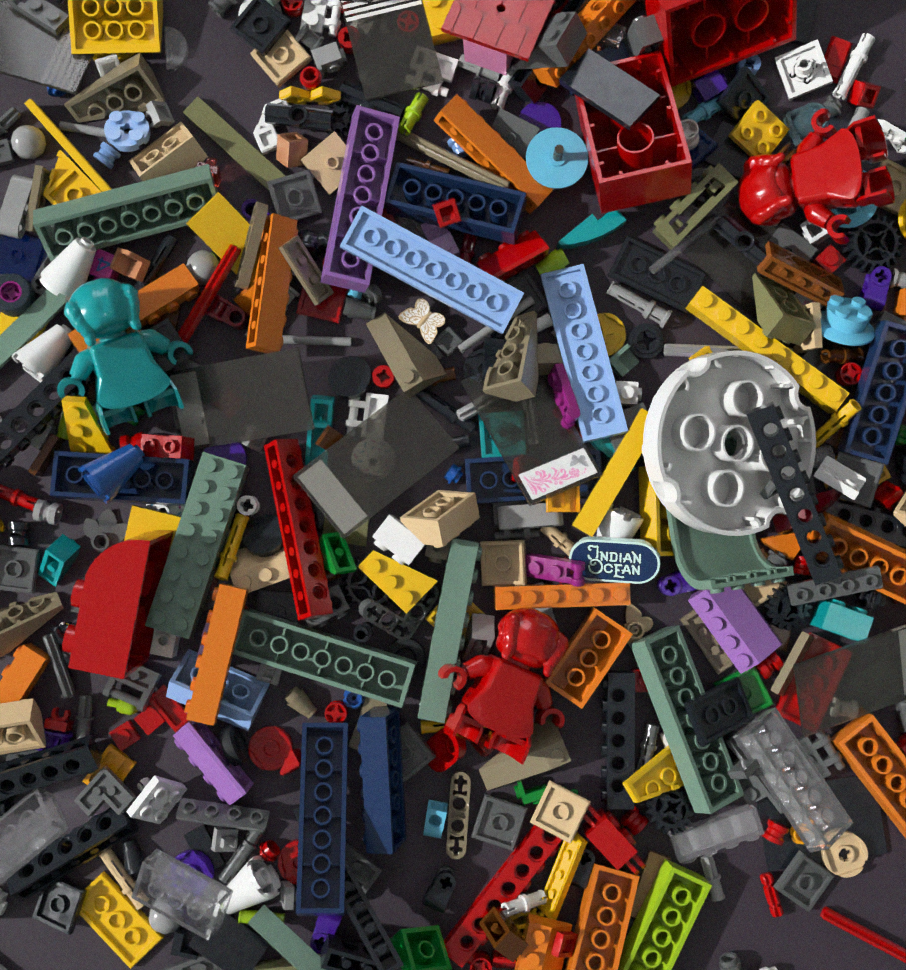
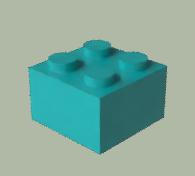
(846, 622)

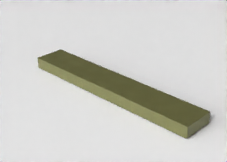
(232, 142)

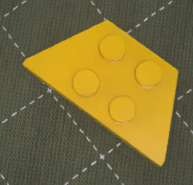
(67, 182)

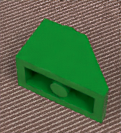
(336, 554)

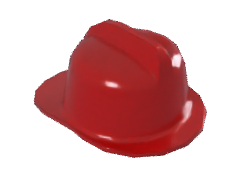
(447, 748)

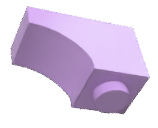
(440, 237)

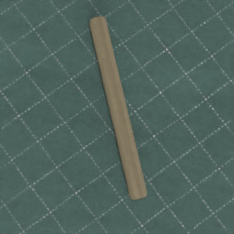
(451, 159)

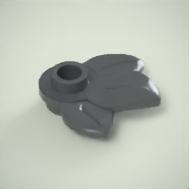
(104, 527)

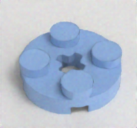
(123, 120)

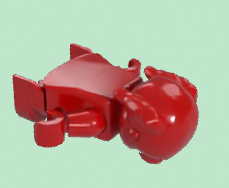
(820, 176)
(506, 687)

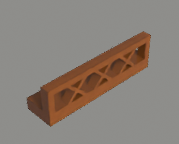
(799, 274)

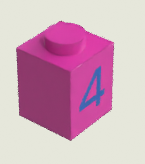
(101, 266)

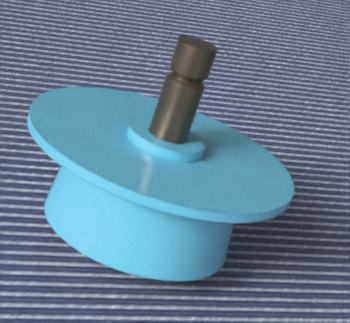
(557, 158)

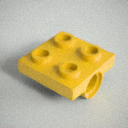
(758, 130)

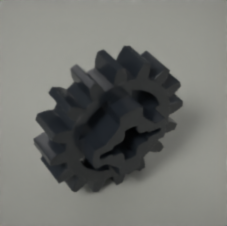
(781, 611)
(674, 817)

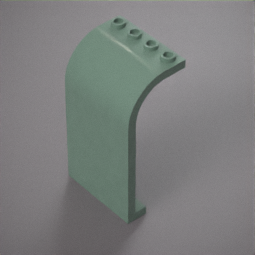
(719, 560)

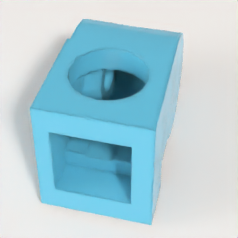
(435, 818)

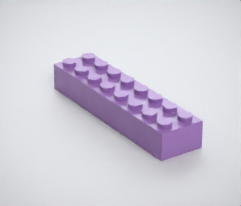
(361, 183)

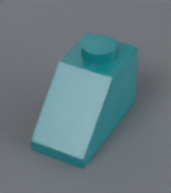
(58, 559)

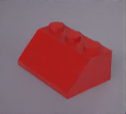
(514, 258)

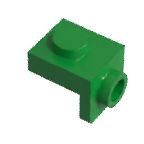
(531, 794)

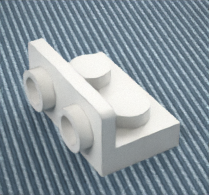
(840, 477)

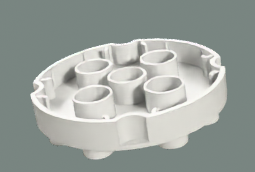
(688, 435)

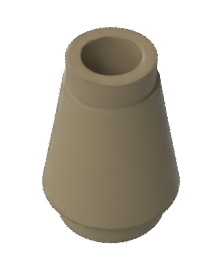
(299, 701)

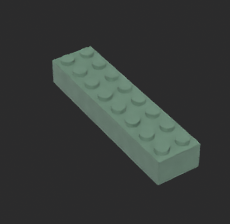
(126, 211)
(197, 546)
(448, 627)
(324, 657)
(671, 682)

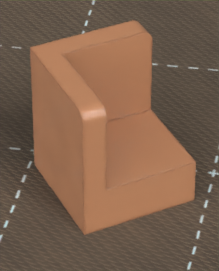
(291, 149)
(130, 264)

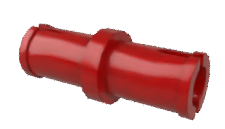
(17, 497)

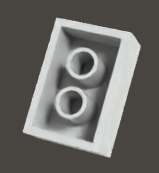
(398, 539)

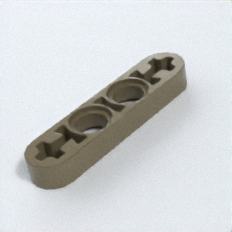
(251, 245)
(458, 814)

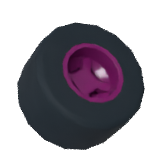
(15, 286)

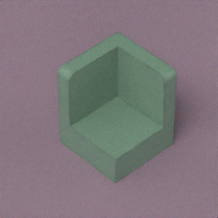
(623, 361)

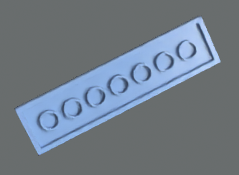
(431, 269)
(584, 353)

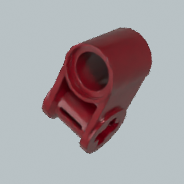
(225, 311)

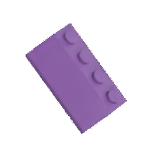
(736, 626)
(207, 754)

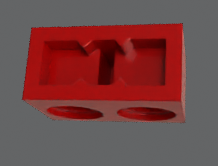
(167, 446)

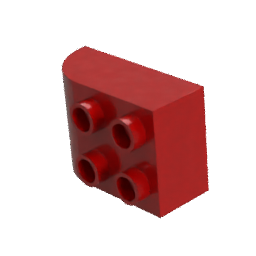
(717, 33)
(649, 159)
(115, 606)

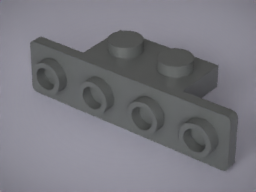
(850, 583)
(753, 787)
(223, 815)

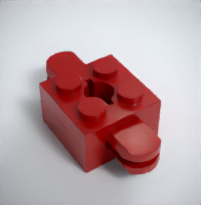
(611, 840)

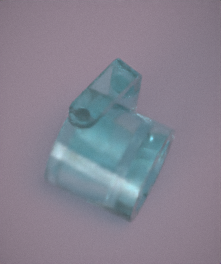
(802, 122)

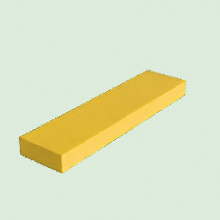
(562, 875)

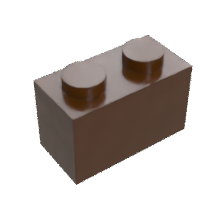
(503, 934)

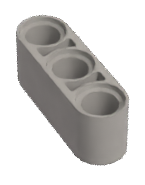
(15, 207)
(527, 517)

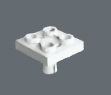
(800, 62)
(156, 799)

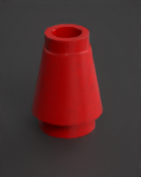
(311, 78)

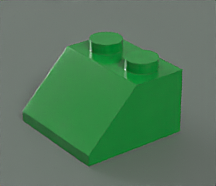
(421, 948)

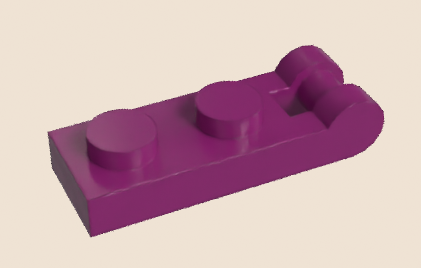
(564, 395)
(555, 569)

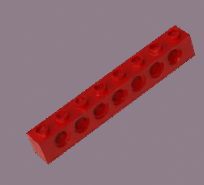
(298, 531)
(465, 952)

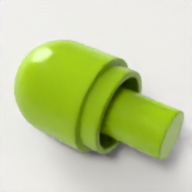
(122, 707)

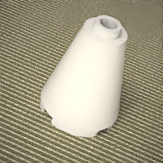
(69, 268)
(44, 352)
(619, 523)
(253, 885)

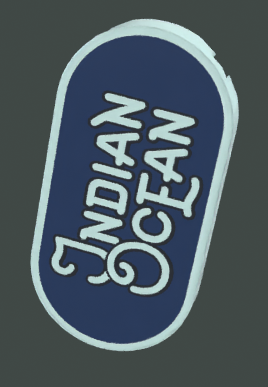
(616, 559)

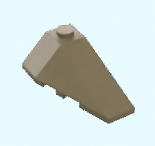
(121, 89)
(408, 359)
(516, 365)
(23, 619)
(545, 753)

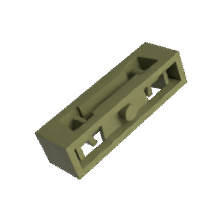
(720, 179)

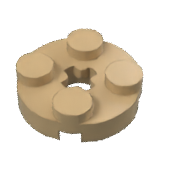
(855, 859)

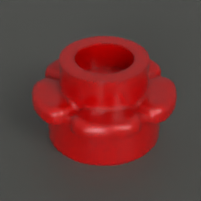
(269, 850)

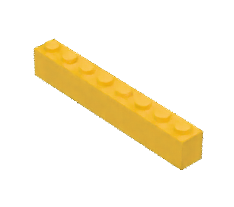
(750, 338)

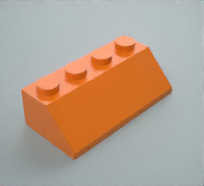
(588, 657)
(539, 935)

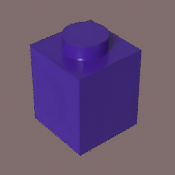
(709, 86)

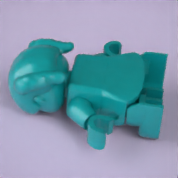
(120, 358)

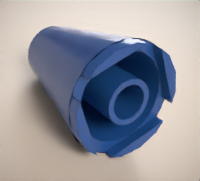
(112, 471)

